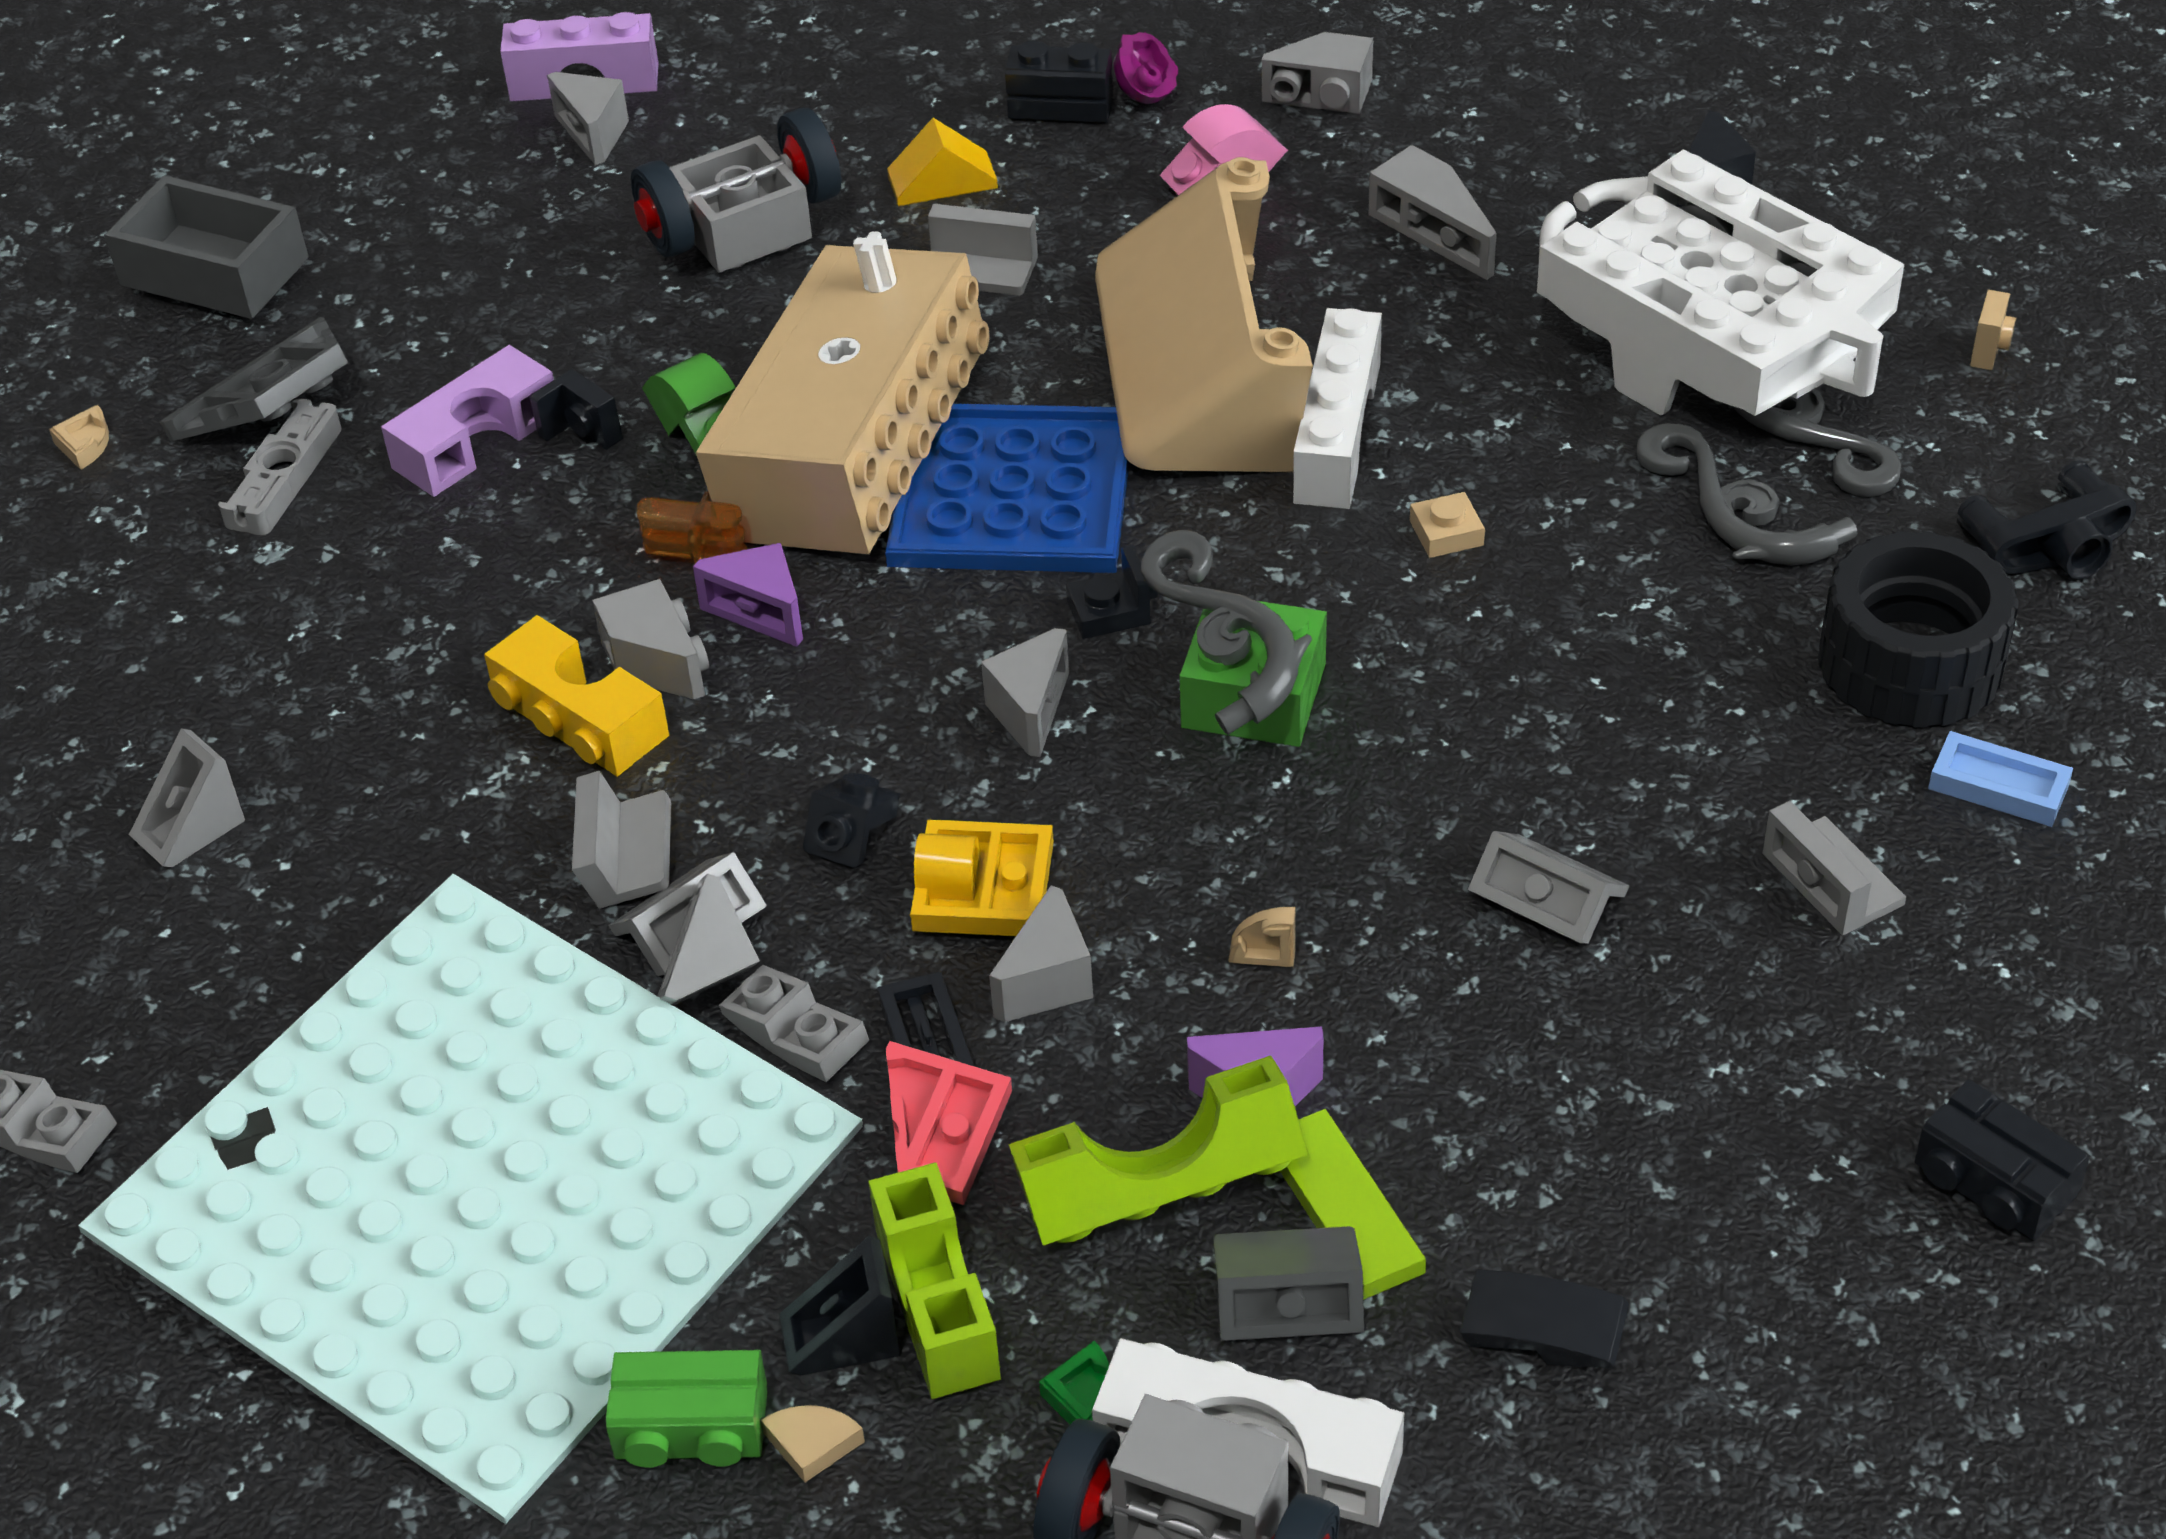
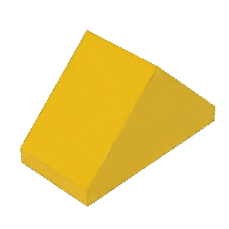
(940, 166)

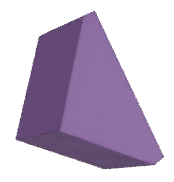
(751, 590)
(1295, 1051)

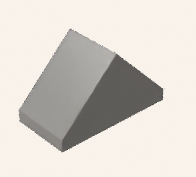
(590, 111)
(1026, 687)
(188, 803)
(709, 945)
(1043, 964)

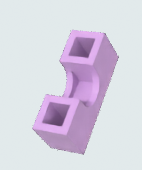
(615, 45)
(432, 437)

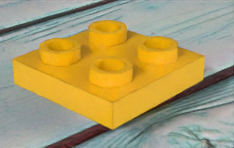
(979, 876)

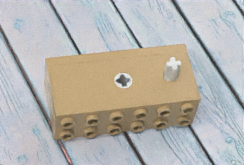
(846, 396)

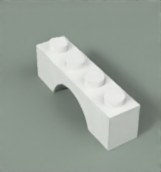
(1335, 406)
(1335, 1443)

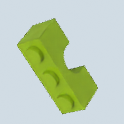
(935, 1292)

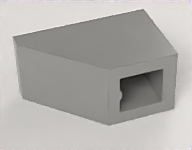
(1320, 72)
(650, 639)

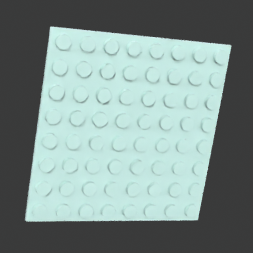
(475, 1190)

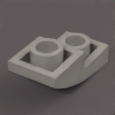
(789, 1023)
(47, 1126)

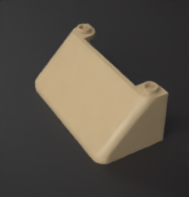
(1184, 336)

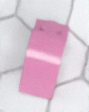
(1218, 137)

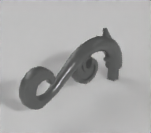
(1802, 426)
(1755, 498)
(1228, 614)

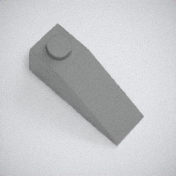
(1434, 208)

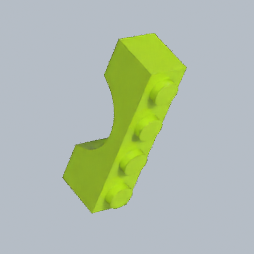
(1238, 1131)

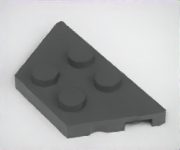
(264, 385)

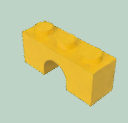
(544, 679)

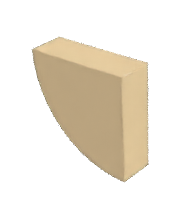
(82, 436)
(1265, 938)
(812, 1437)

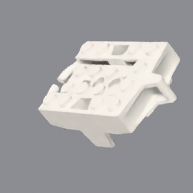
(1718, 292)

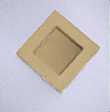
(1993, 330)
(1447, 524)

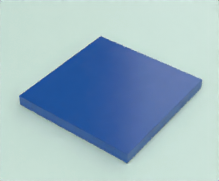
(1016, 492)

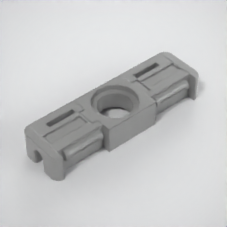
(268, 492)

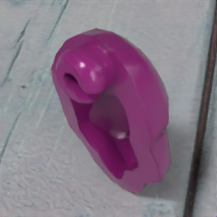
(1144, 68)

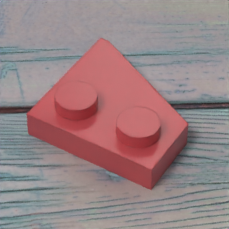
(943, 1114)

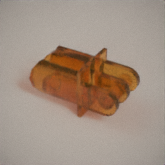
(690, 527)

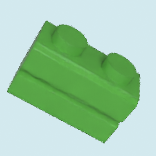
(686, 1406)

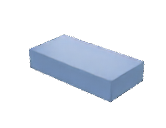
(2000, 778)

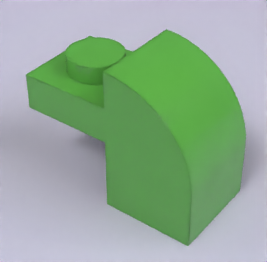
(690, 396)

